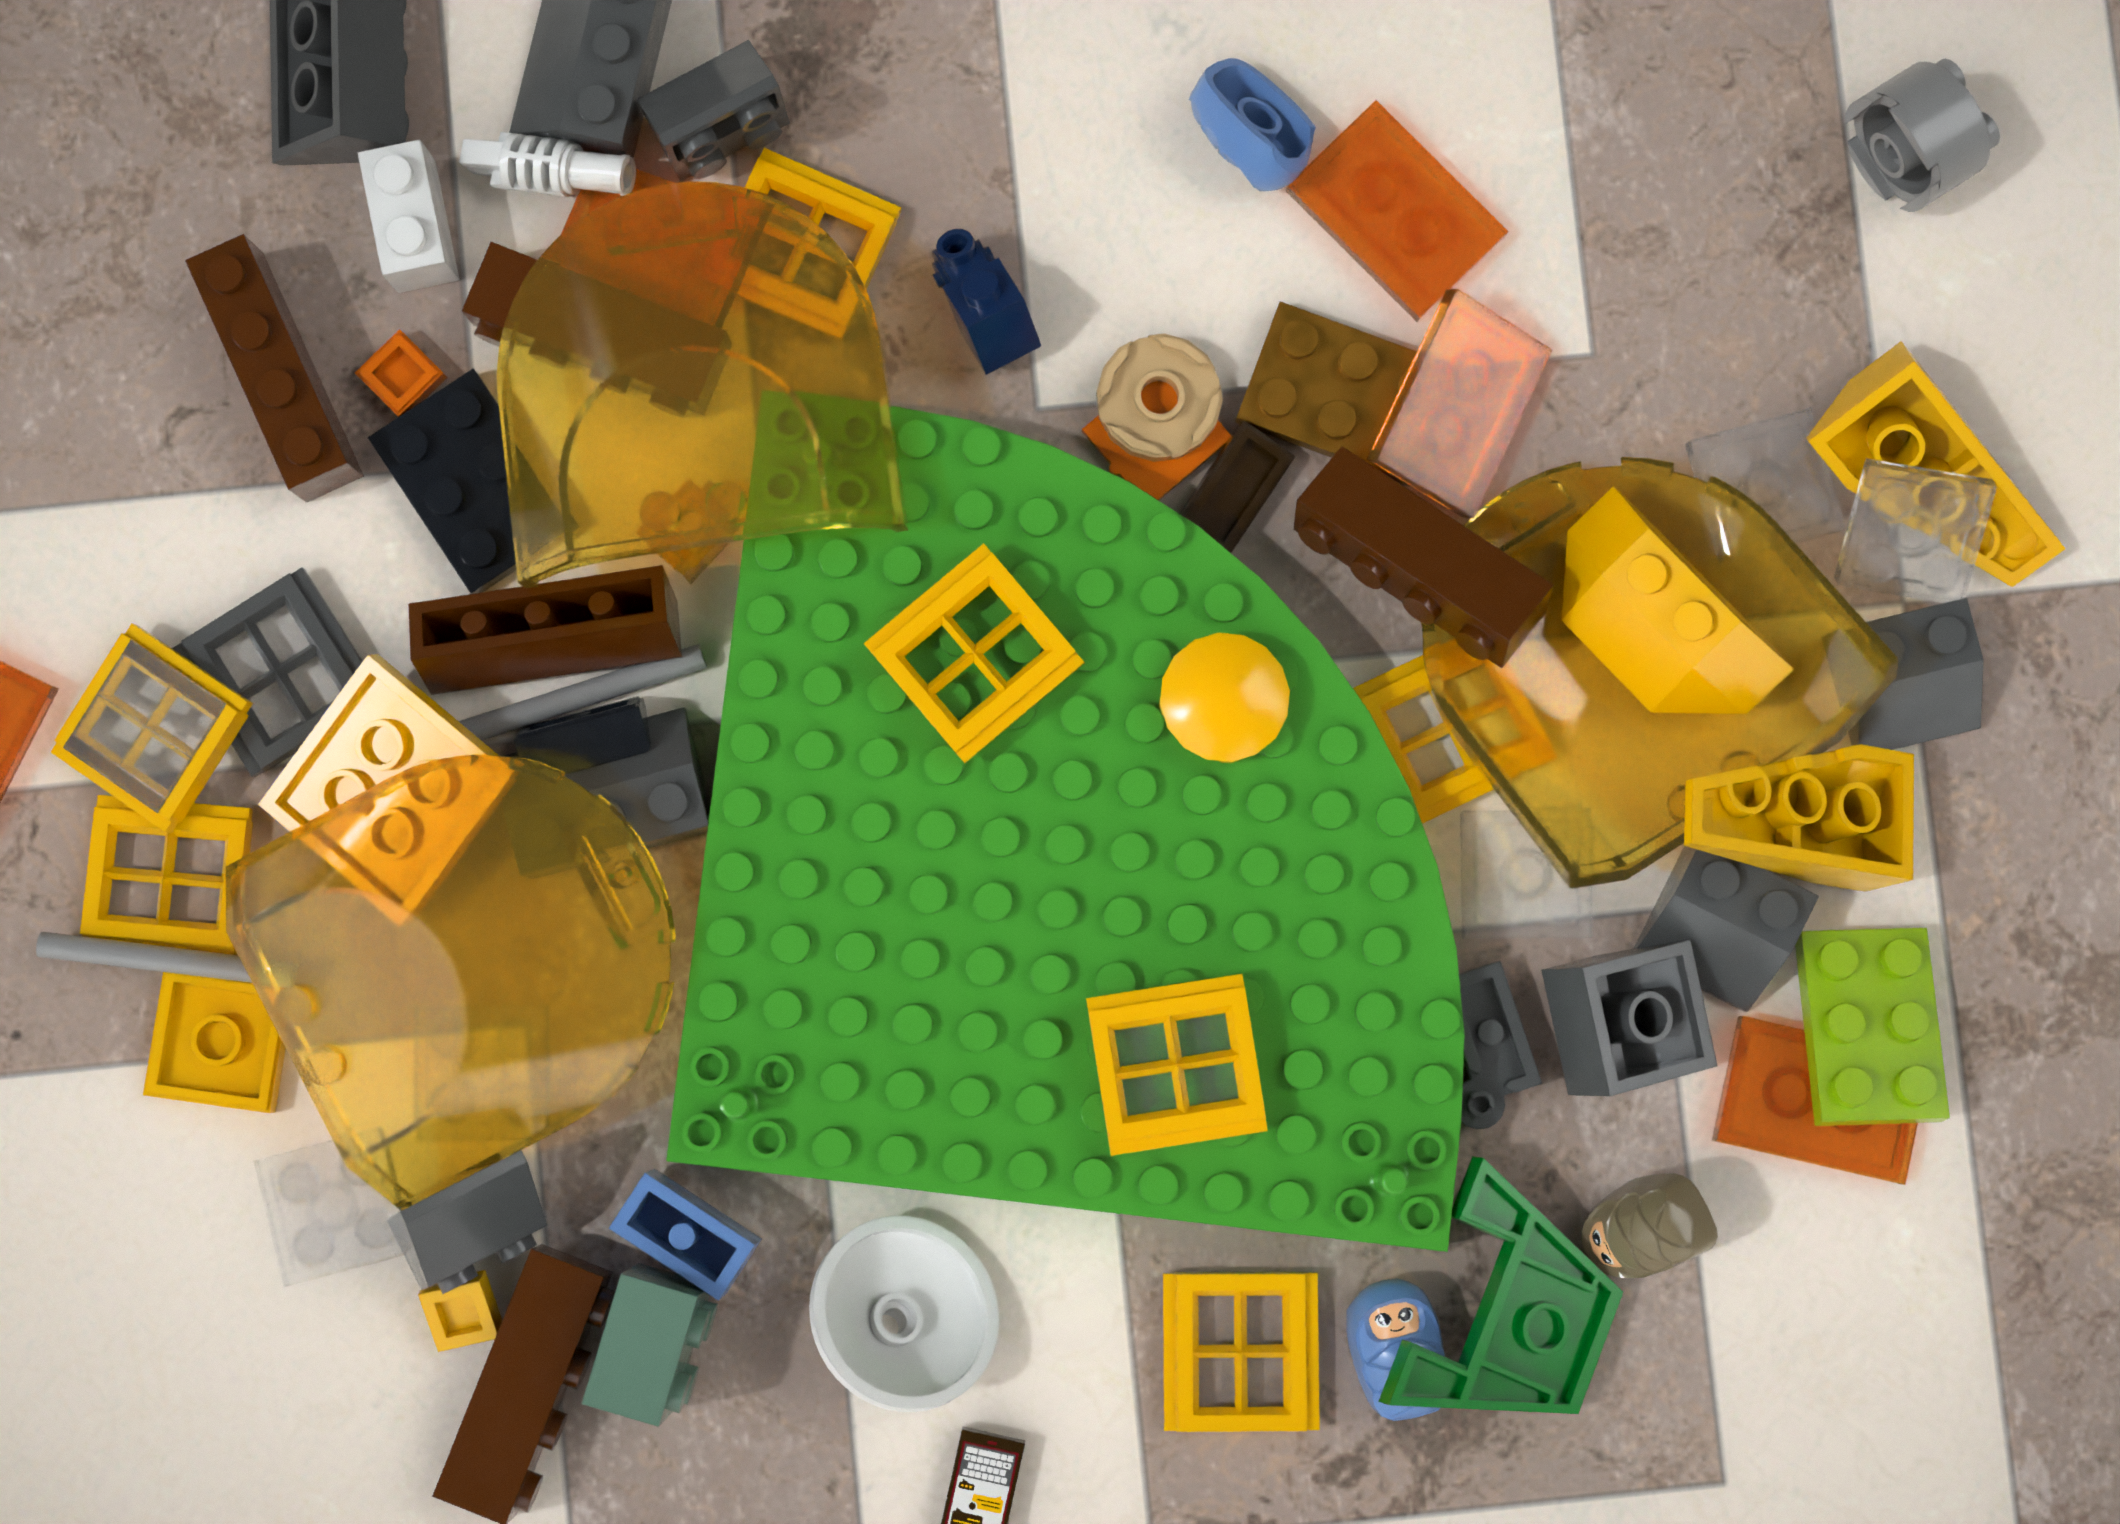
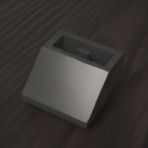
(716, 111)

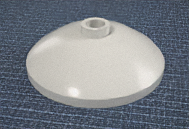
(932, 1291)

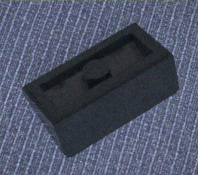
(588, 736)

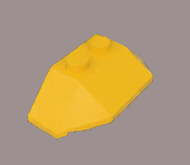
(1660, 618)

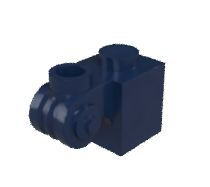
(983, 300)

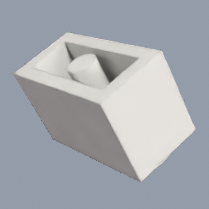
(408, 216)

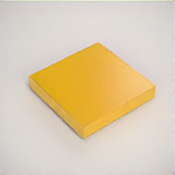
(214, 1045)

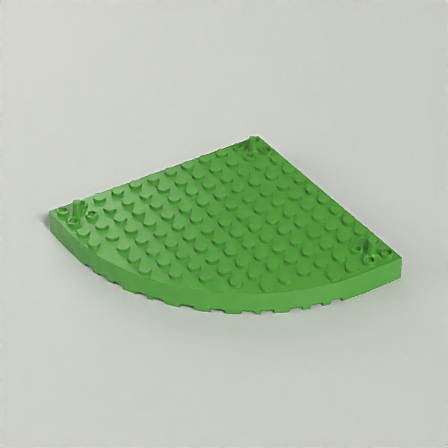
(916, 936)

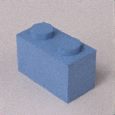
(685, 1233)

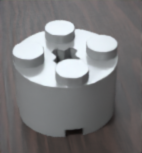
(1920, 134)

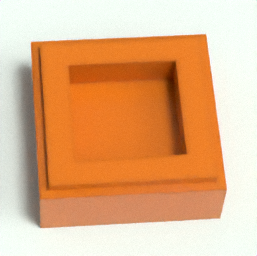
(401, 374)

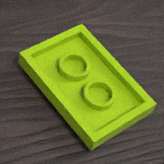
(1871, 1027)

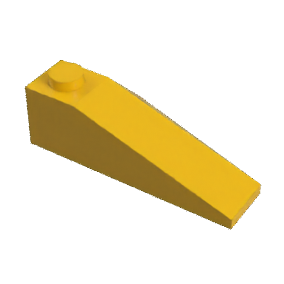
(1904, 418)
(1813, 817)

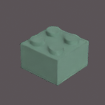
(648, 1346)

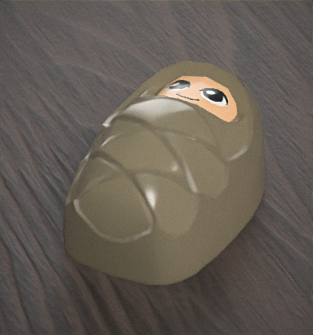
(1648, 1227)

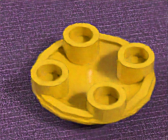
(1224, 697)

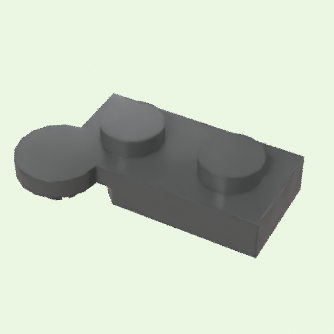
(1494, 1046)

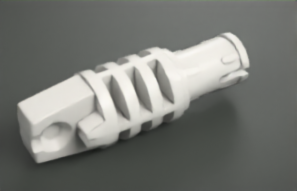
(547, 165)

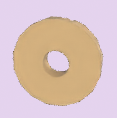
(1149, 433)

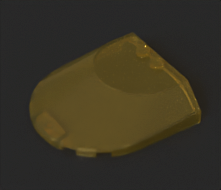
(691, 383)
(1572, 745)
(456, 963)

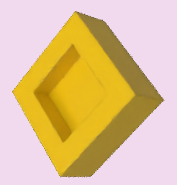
(462, 1314)

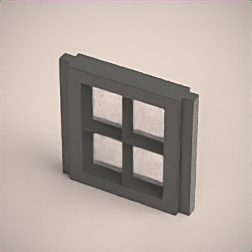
(281, 656)

